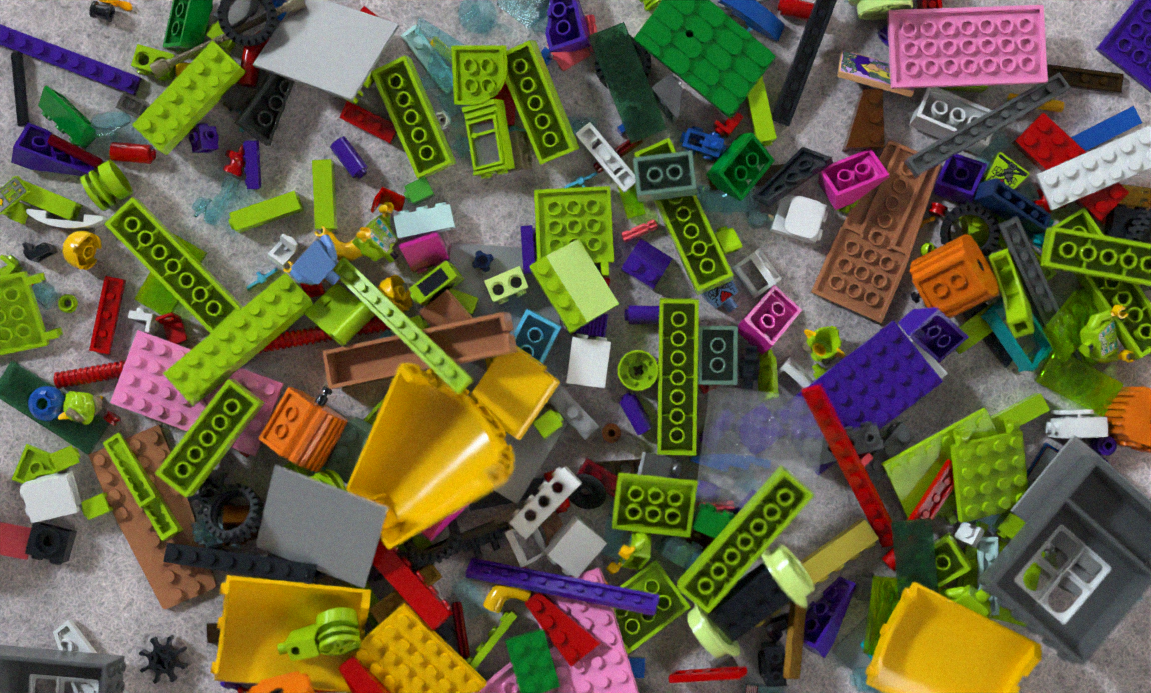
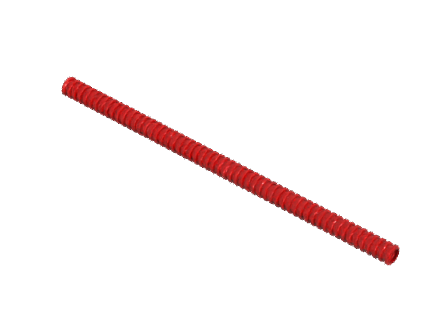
(113, 371)

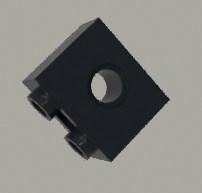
(1117, 221)
(40, 547)
(771, 663)

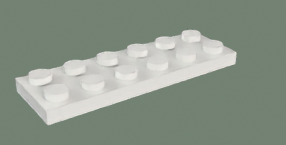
(1097, 169)

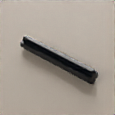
(20, 89)

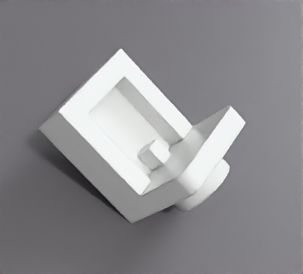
(283, 251)
(143, 316)
(968, 534)

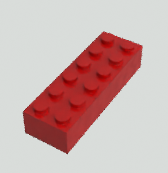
(1050, 146)

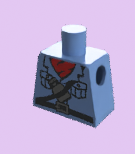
(722, 296)

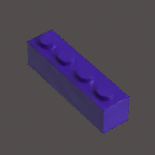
(253, 166)
(528, 245)

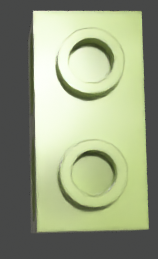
(505, 280)

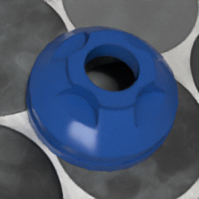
(55, 403)

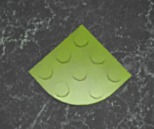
(478, 72)

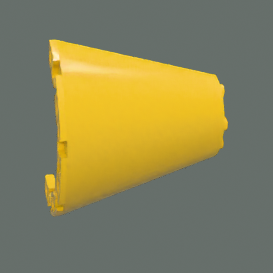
(428, 454)

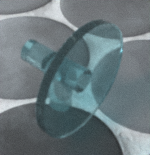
(476, 15)
(108, 123)

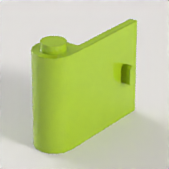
(339, 314)

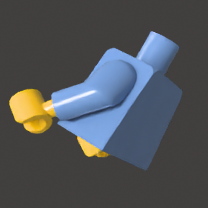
(316, 262)

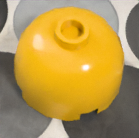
(80, 249)
(394, 290)

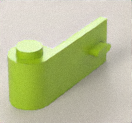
(976, 329)

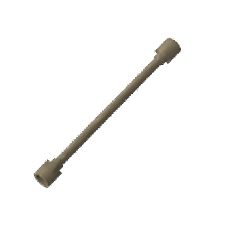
(164, 66)

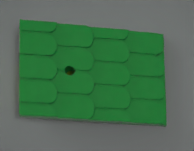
(706, 51)

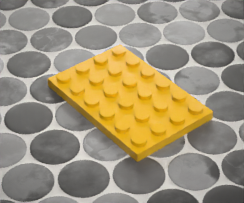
(415, 658)

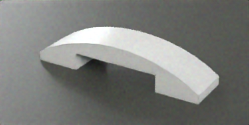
(89, 221)

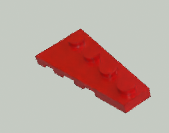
(566, 634)

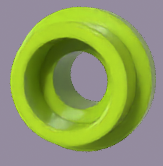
(62, 303)

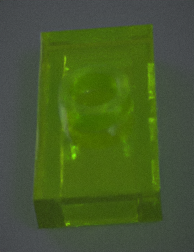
(630, 203)

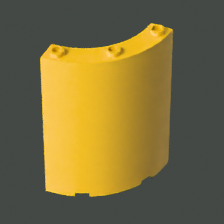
(263, 614)
(947, 649)

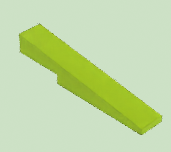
(142, 488)

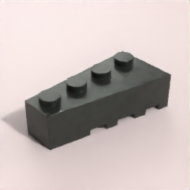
(265, 108)

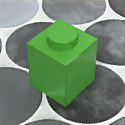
(418, 191)

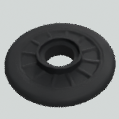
(594, 499)

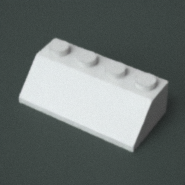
(944, 113)

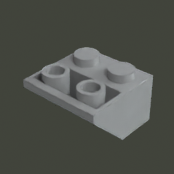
(1057, 559)

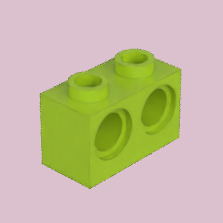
(143, 52)

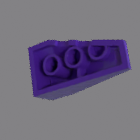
(566, 26)
(36, 154)
(826, 616)

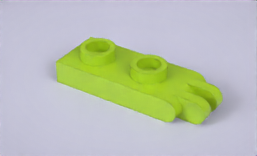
(768, 373)

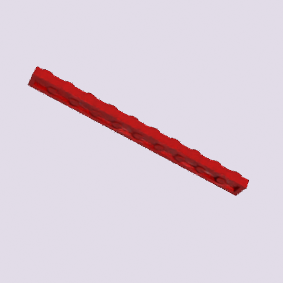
(849, 462)

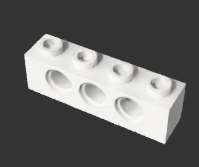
(526, 526)

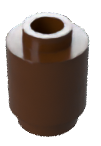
(606, 428)

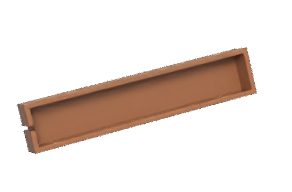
(380, 358)

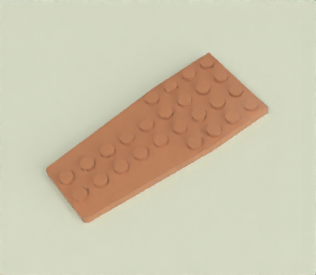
(877, 239)
(169, 581)

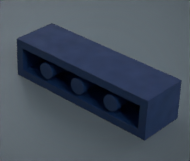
(1010, 204)

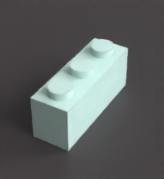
(424, 221)

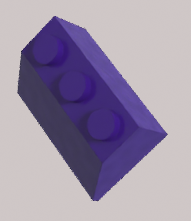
(933, 331)

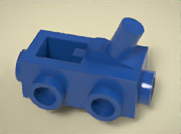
(708, 145)

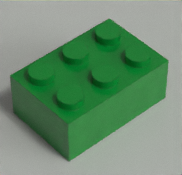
(532, 662)

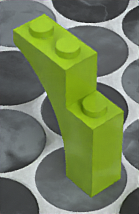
(1011, 286)

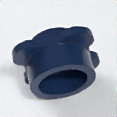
(482, 256)

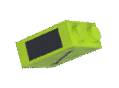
(435, 283)

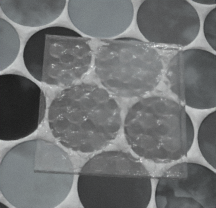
(749, 439)

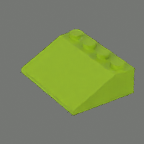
(573, 285)
(654, 504)
(640, 627)

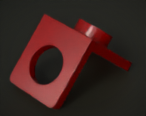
(387, 195)
(173, 327)

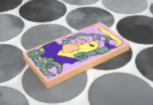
(868, 72)

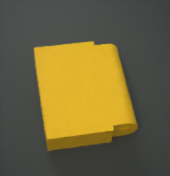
(515, 390)

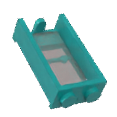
(1025, 350)

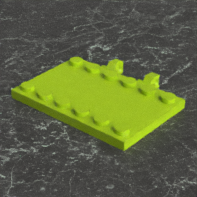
(916, 467)

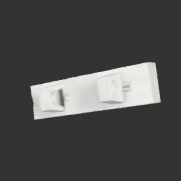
(606, 157)

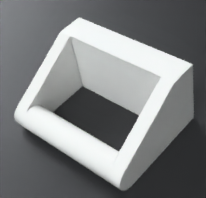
(765, 268)
(796, 372)
(517, 548)

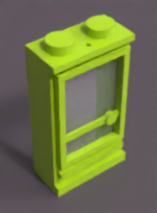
(489, 138)

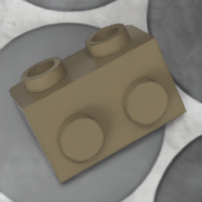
(520, 151)

